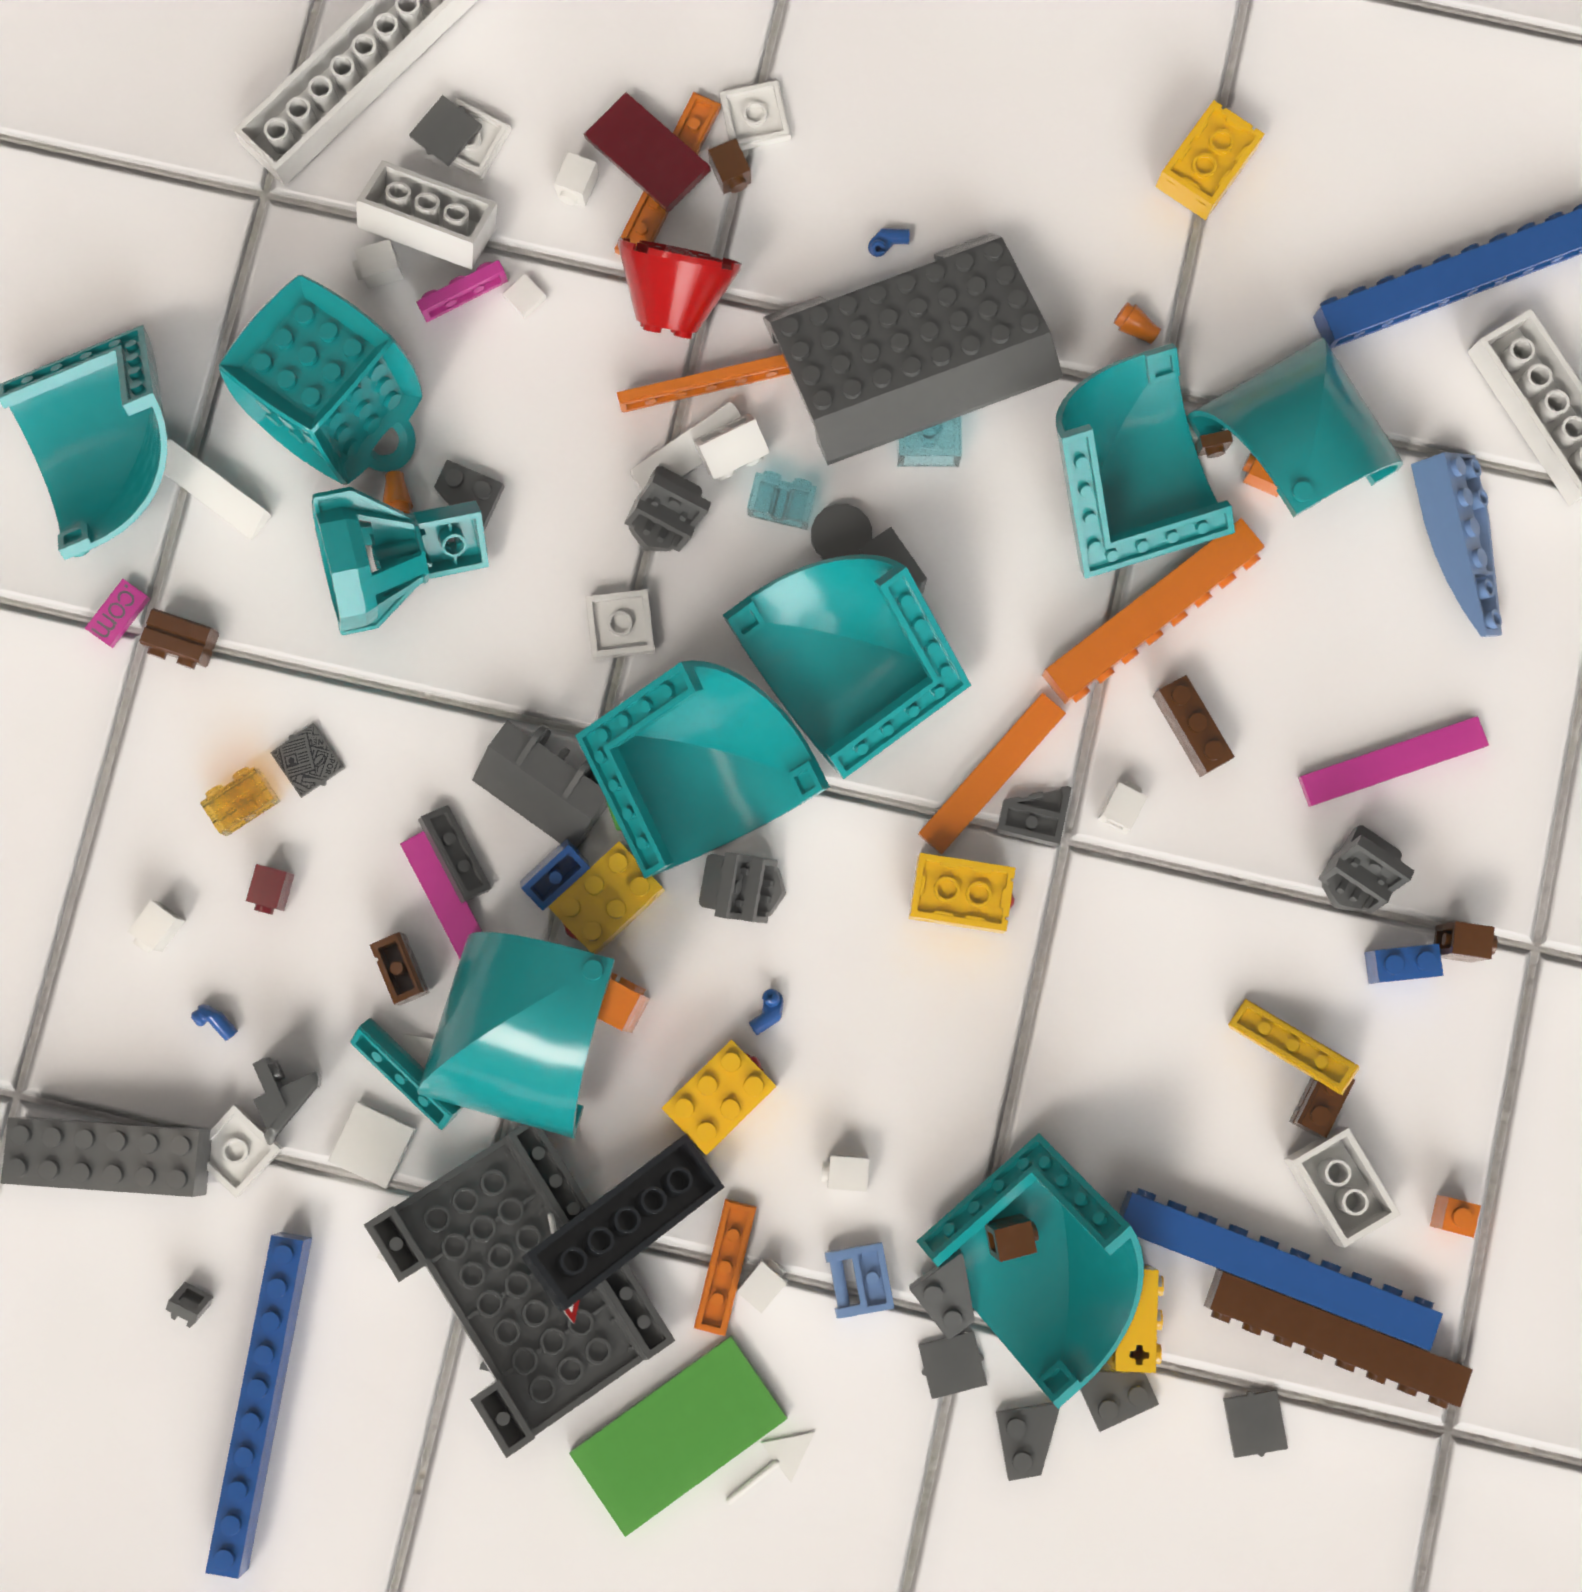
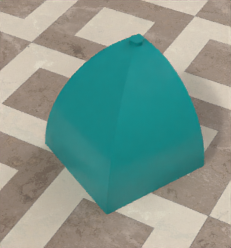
(1304, 427)
(94, 436)
(1134, 466)
(849, 654)
(697, 763)
(518, 1030)
(1069, 1300)

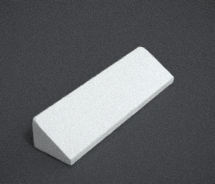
(681, 453)
(214, 491)

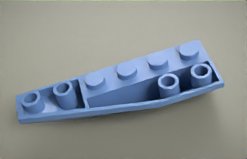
(1461, 534)

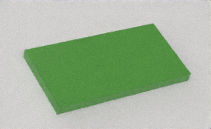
(678, 1435)

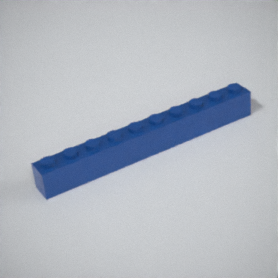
(1450, 278)
(1281, 1271)
(258, 1405)

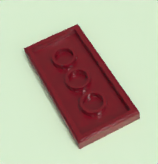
(647, 152)

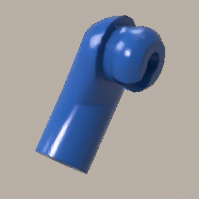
(886, 239)
(771, 1011)
(217, 1020)

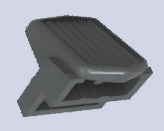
(666, 511)
(1364, 872)
(741, 887)
(280, 1101)

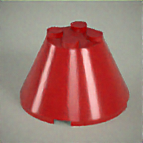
(674, 285)

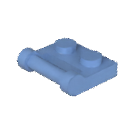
(870, 1277)

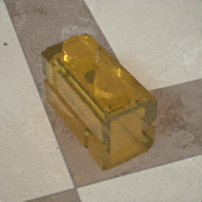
(239, 800)

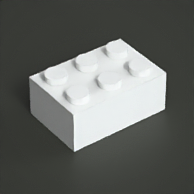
(1342, 1187)

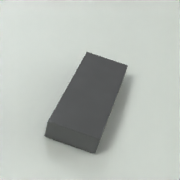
(454, 854)

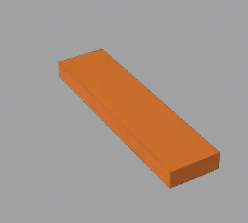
(725, 1267)

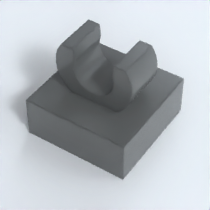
(189, 1303)

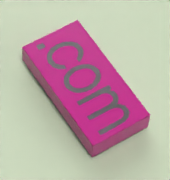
(117, 613)

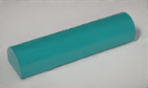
(400, 1070)

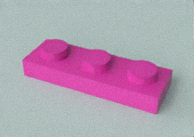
(462, 290)

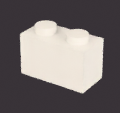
(732, 447)

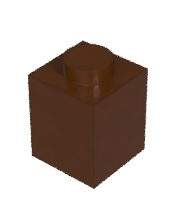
(730, 166)
(1011, 1237)

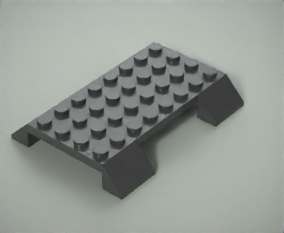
(916, 348)
(472, 1240)

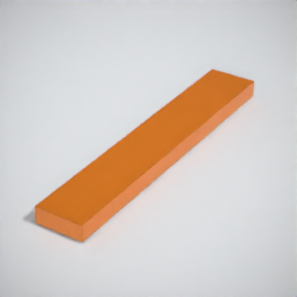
(692, 130)
(702, 383)
(991, 773)

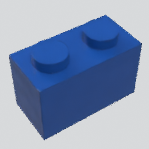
(554, 874)
(1403, 963)

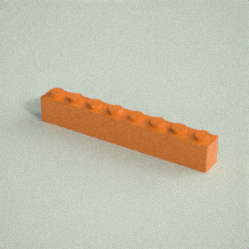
(1152, 611)

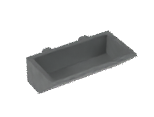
(541, 784)

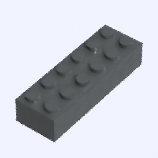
(106, 1156)

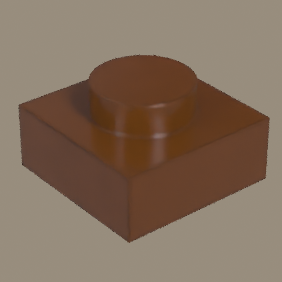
(1213, 444)

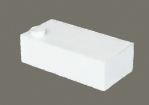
(426, 214)

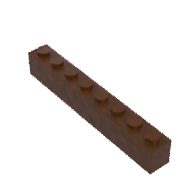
(1338, 1338)

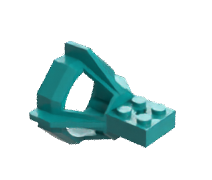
(404, 549)

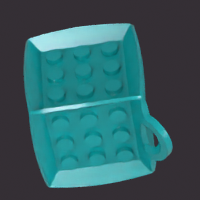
(324, 381)

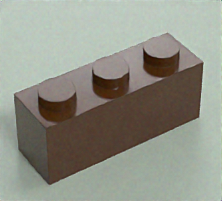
(1193, 726)

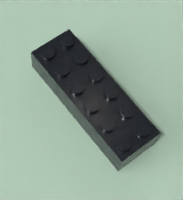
(622, 1223)

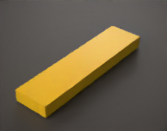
(1293, 1046)

